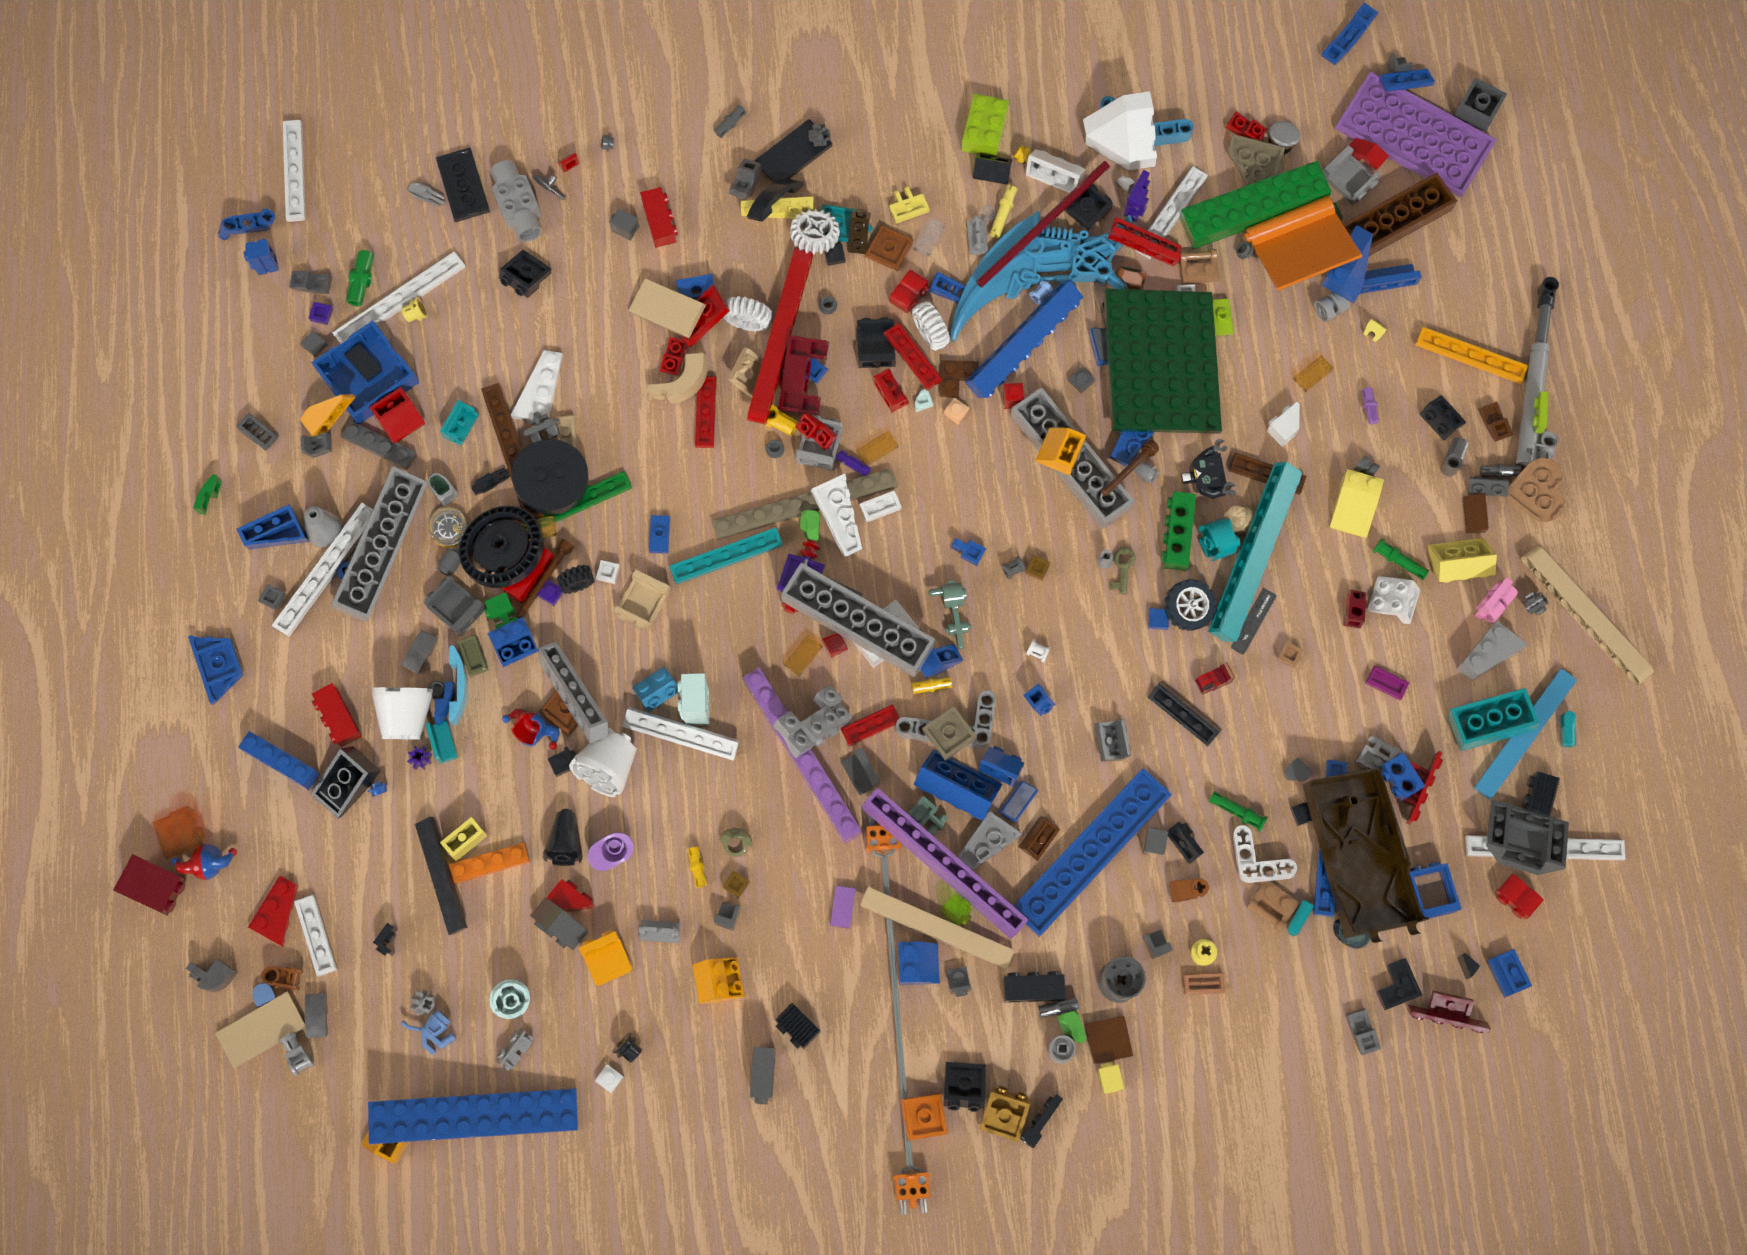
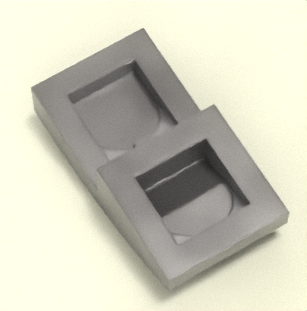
(311, 283)
(419, 651)
(315, 1015)
(1362, 1031)

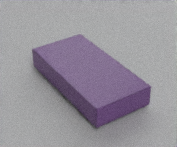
(842, 907)

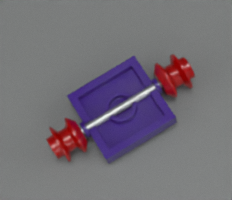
(793, 563)

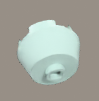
(509, 999)

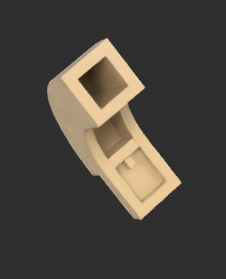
(687, 385)

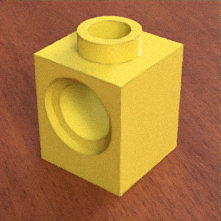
(1110, 1078)

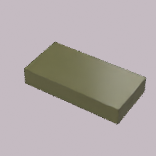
(472, 655)

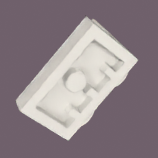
(1394, 597)

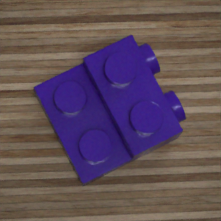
(1138, 199)

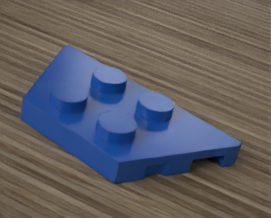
(216, 664)

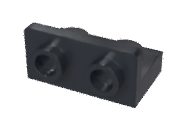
(1442, 417)

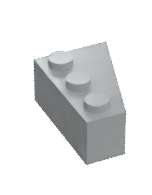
(1491, 650)

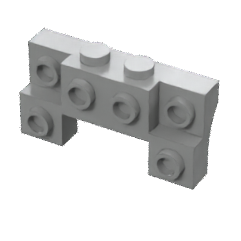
(816, 728)

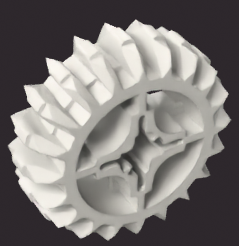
(813, 236)
(748, 314)
(930, 325)

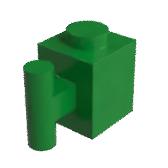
(500, 609)

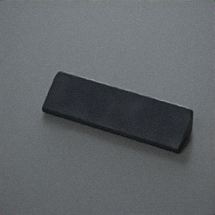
(1184, 713)

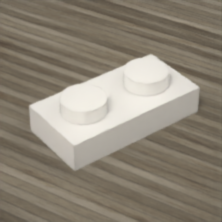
(880, 506)

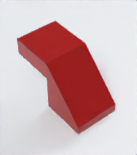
(1369, 152)

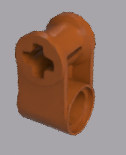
(1184, 889)
(286, 977)

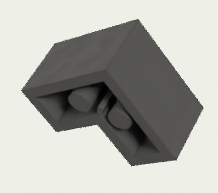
(558, 923)

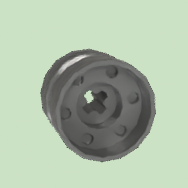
(1133, 979)

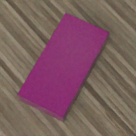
(1387, 683)

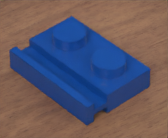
(1509, 973)

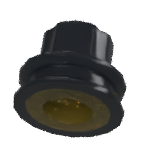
(627, 1048)

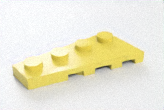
(784, 207)

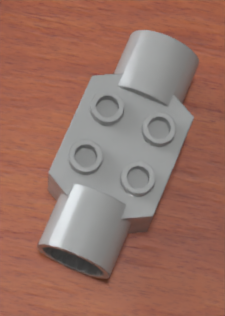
(516, 201)

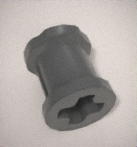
(1013, 567)

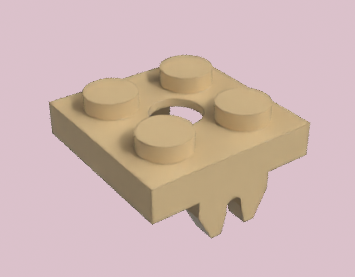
(737, 377)

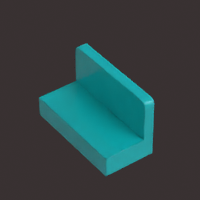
(442, 742)

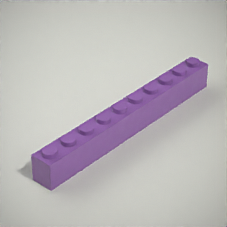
(806, 763)
(944, 863)

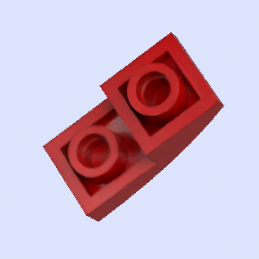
(1243, 127)
(673, 357)
(815, 429)

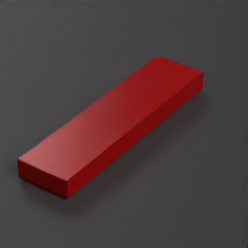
(912, 356)
(706, 413)

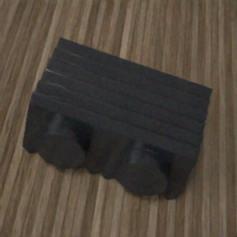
(1541, 793)
(797, 1027)

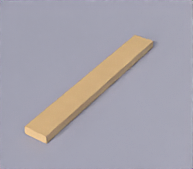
(937, 928)

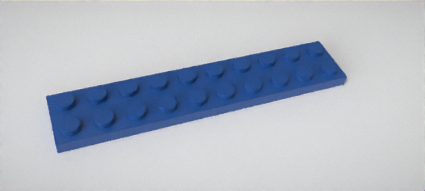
(1091, 851)
(472, 1116)

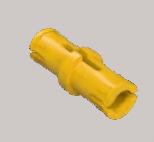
(931, 685)
(697, 867)

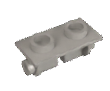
(977, 236)
(659, 931)
(508, 1054)

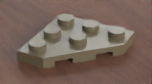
(1255, 158)

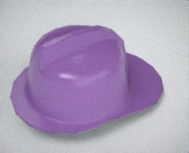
(610, 851)

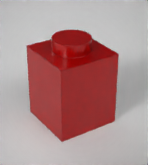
(1012, 394)

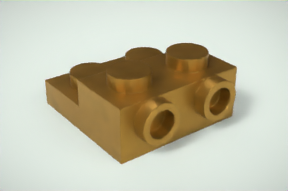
(1005, 1113)

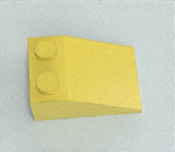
(1356, 503)

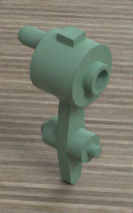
(953, 597)

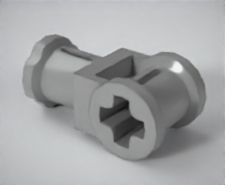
(296, 1056)

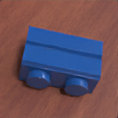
(261, 257)

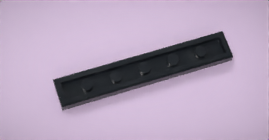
(441, 876)

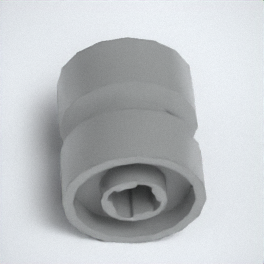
(1331, 306)
(1061, 1049)

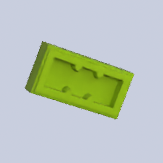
(1222, 317)

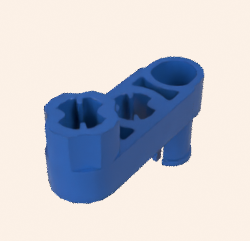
(234, 224)

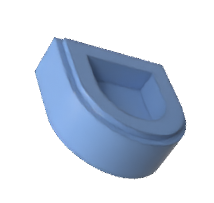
(263, 994)

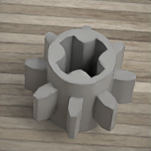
(422, 1002)

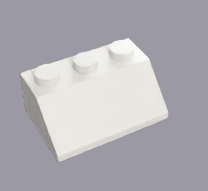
(1054, 171)

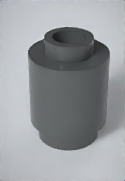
(449, 562)

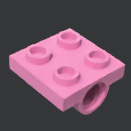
(1496, 601)

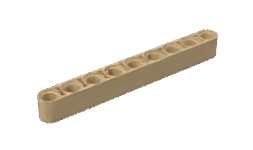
(1587, 615)

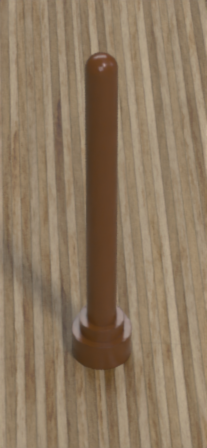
(1149, 449)
(564, 548)

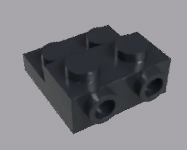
(1090, 207)
(524, 273)
(964, 1086)

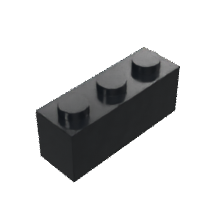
(1034, 987)

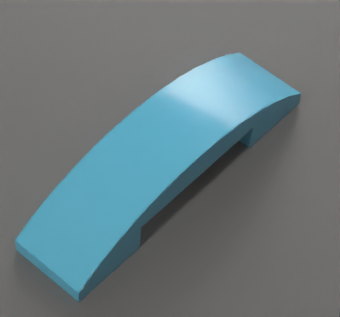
(457, 708)

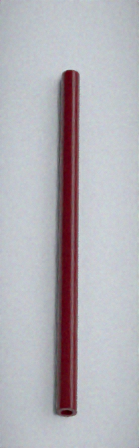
(1042, 224)

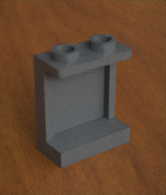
(454, 605)

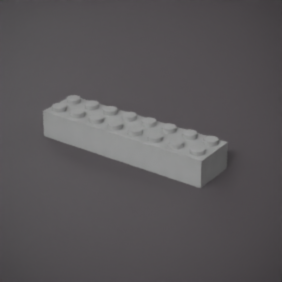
(1089, 474)
(379, 544)
(858, 620)

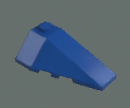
(1349, 278)

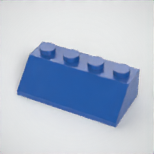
(957, 785)

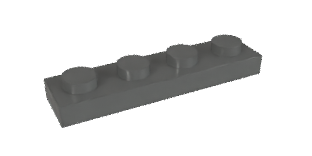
(378, 445)

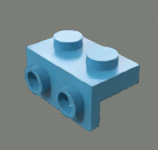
(656, 689)

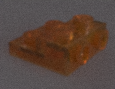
(178, 832)

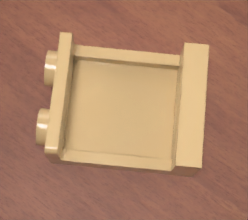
(642, 601)

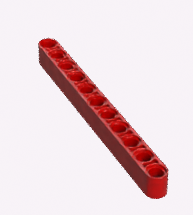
(778, 339)

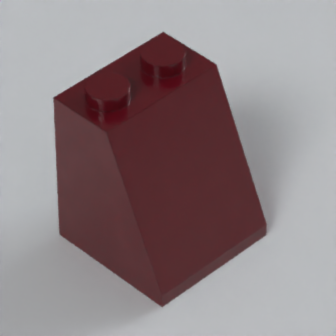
(150, 885)

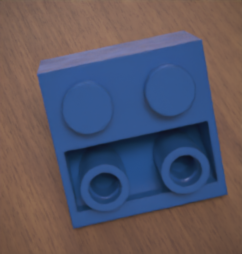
(513, 642)

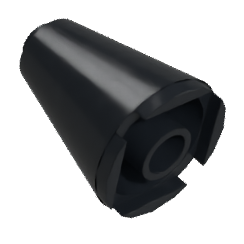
(564, 840)

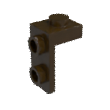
(859, 231)

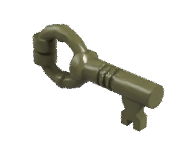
(1122, 585)

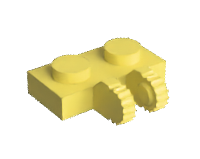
(908, 208)

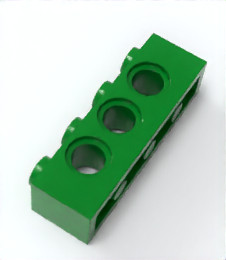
(1186, 503)

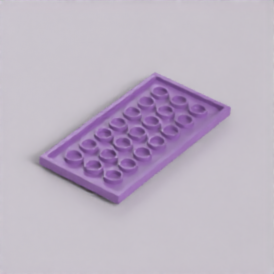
(1416, 134)

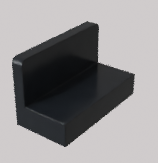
(992, 168)

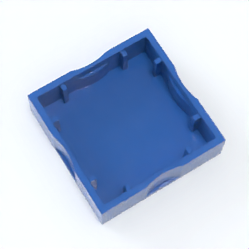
(345, 379)

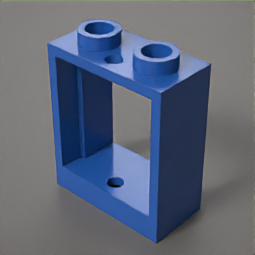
(1443, 869)

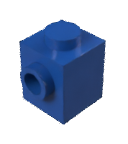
(1039, 700)

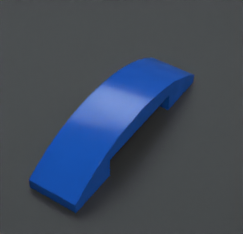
(1350, 35)

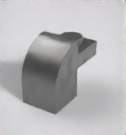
(746, 179)
(214, 979)

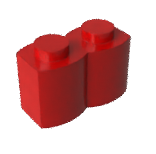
(909, 291)
(1518, 896)

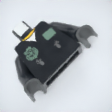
(1208, 473)

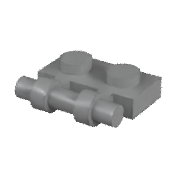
(1372, 759)

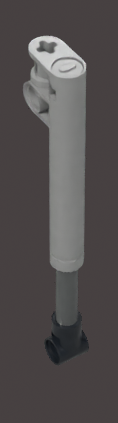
(1531, 444)

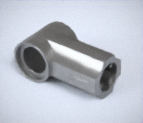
(1454, 456)

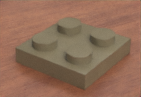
(949, 733)

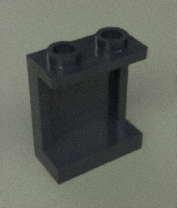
(873, 346)

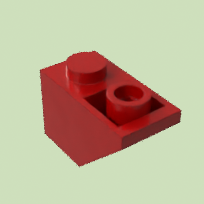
(568, 898)

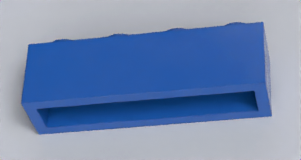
(278, 760)

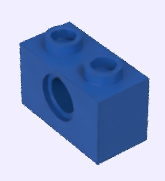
(689, 285)

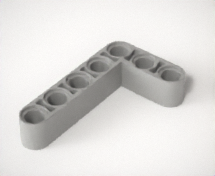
(978, 729)

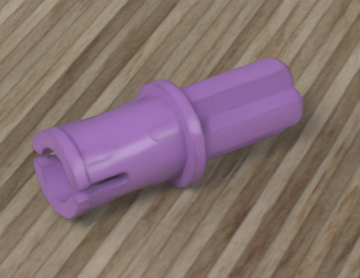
(1370, 405)

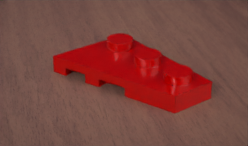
(275, 911)

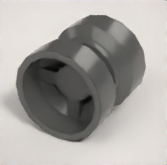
(1366, 466)

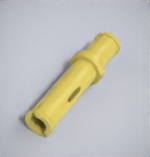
(1002, 214)

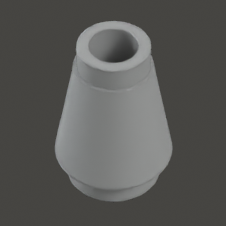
(1146, 472)

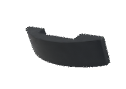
(762, 205)

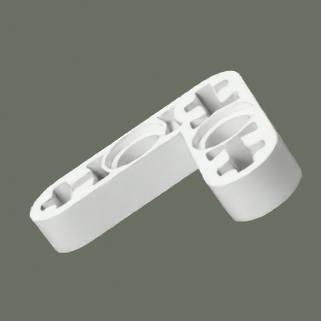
(1251, 864)

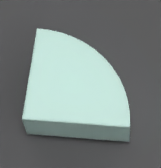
(923, 401)

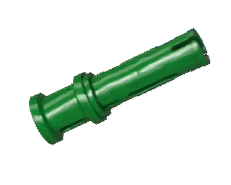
(1393, 554)
(1246, 815)

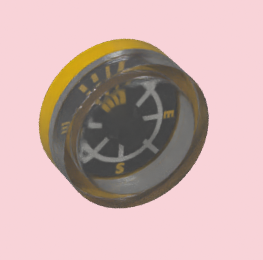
(447, 526)

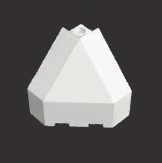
(1124, 131)

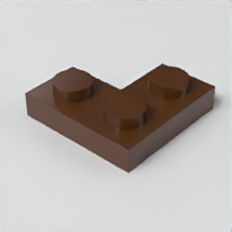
(952, 373)

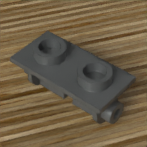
(1490, 487)

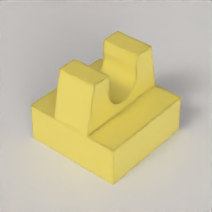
(1377, 328)

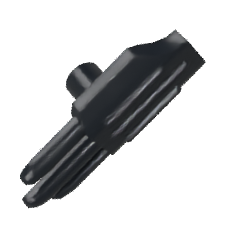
(488, 481)

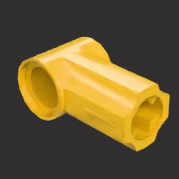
(782, 422)

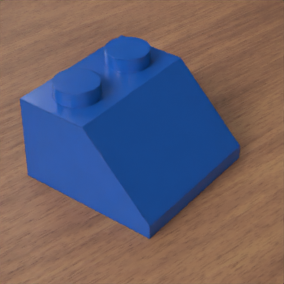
(1001, 766)
(918, 963)

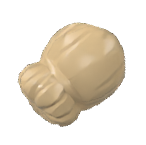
(1240, 517)

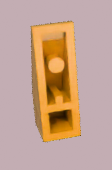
(323, 415)

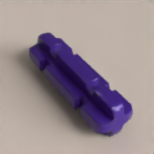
(853, 463)

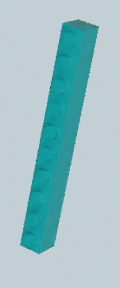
(1255, 552)

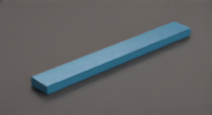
(1517, 745)

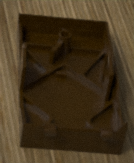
(1363, 854)

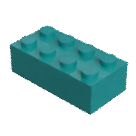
(1493, 719)

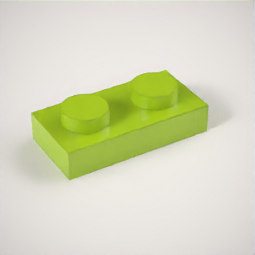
(1540, 405)

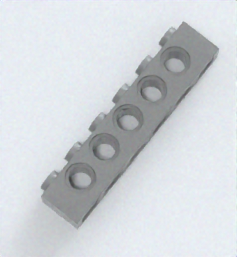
(573, 692)

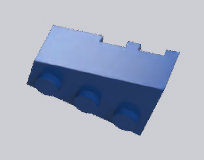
(273, 529)

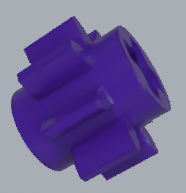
(424, 759)

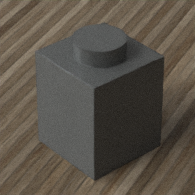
(624, 224)

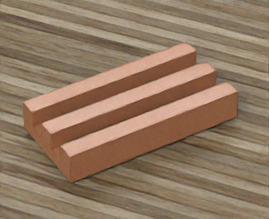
(1209, 983)

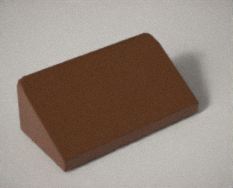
(1476, 513)
(1039, 838)

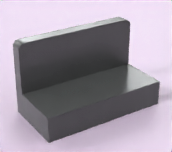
(860, 772)

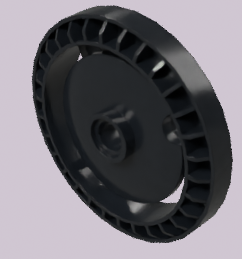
(488, 534)

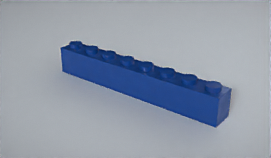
(1024, 339)

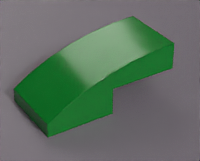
(209, 490)

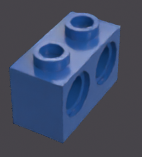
(1406, 774)

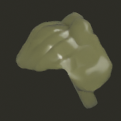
(736, 833)

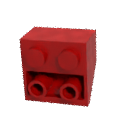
(397, 415)

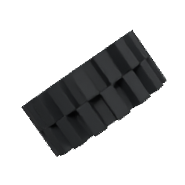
(575, 579)

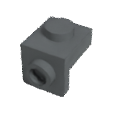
(316, 445)

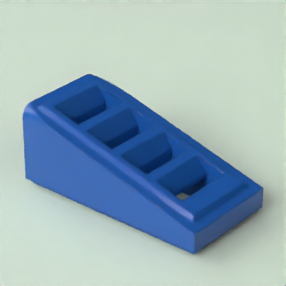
(950, 282)

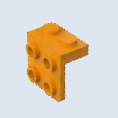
(605, 958)

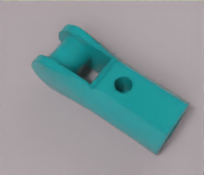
(1568, 729)
(1300, 918)

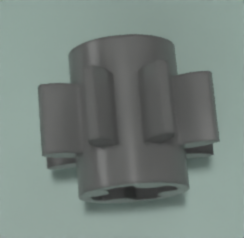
(819, 135)
(1535, 603)

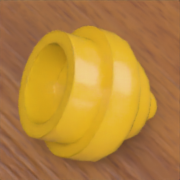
(1022, 154)

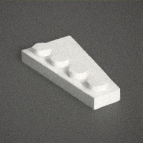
(540, 388)

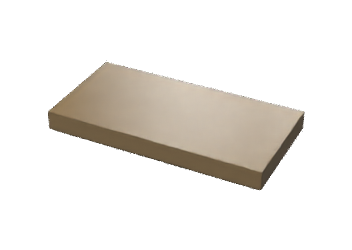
(667, 308)
(260, 1030)

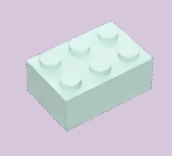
(694, 699)

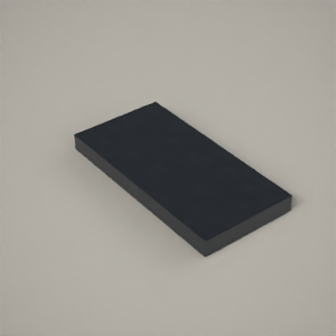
(791, 154)
(462, 185)

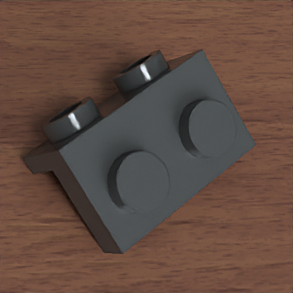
(1112, 740)

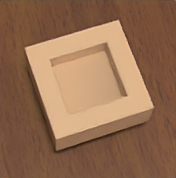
(956, 411)

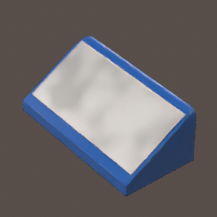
(1099, 345)
(1019, 801)

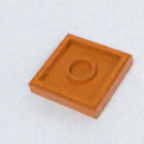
(924, 1116)

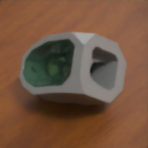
(442, 488)

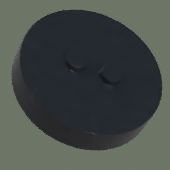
(550, 477)

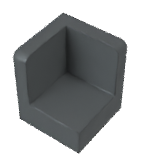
(1398, 64)
(1155, 841)
(727, 916)
(1157, 944)

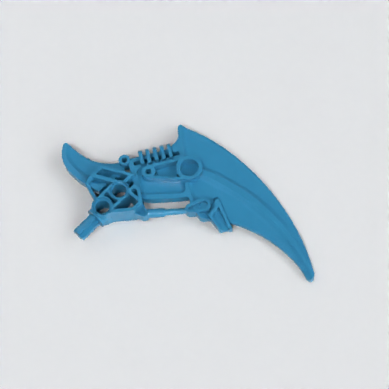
(1046, 253)

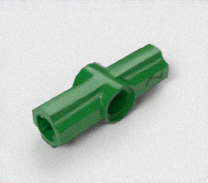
(360, 278)

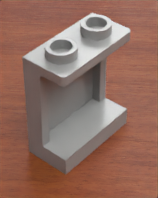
(1350, 176)
(812, 454)

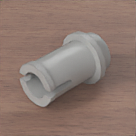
(1105, 559)

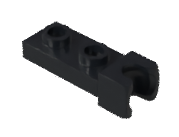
(1032, 1135)

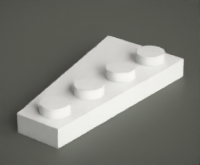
(838, 513)

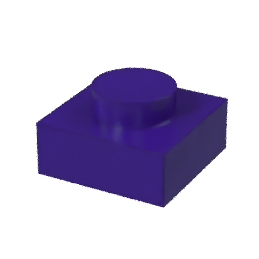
(320, 313)
(550, 593)

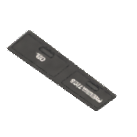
(1254, 621)

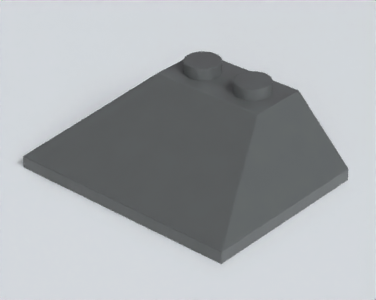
(1526, 839)

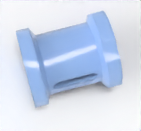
(1041, 292)

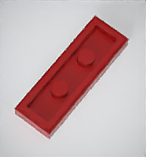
(870, 725)

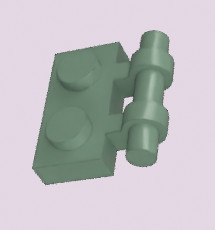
(924, 812)

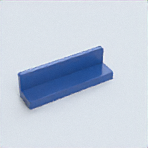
(1390, 278)

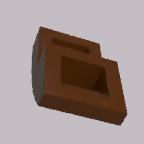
(1495, 422)

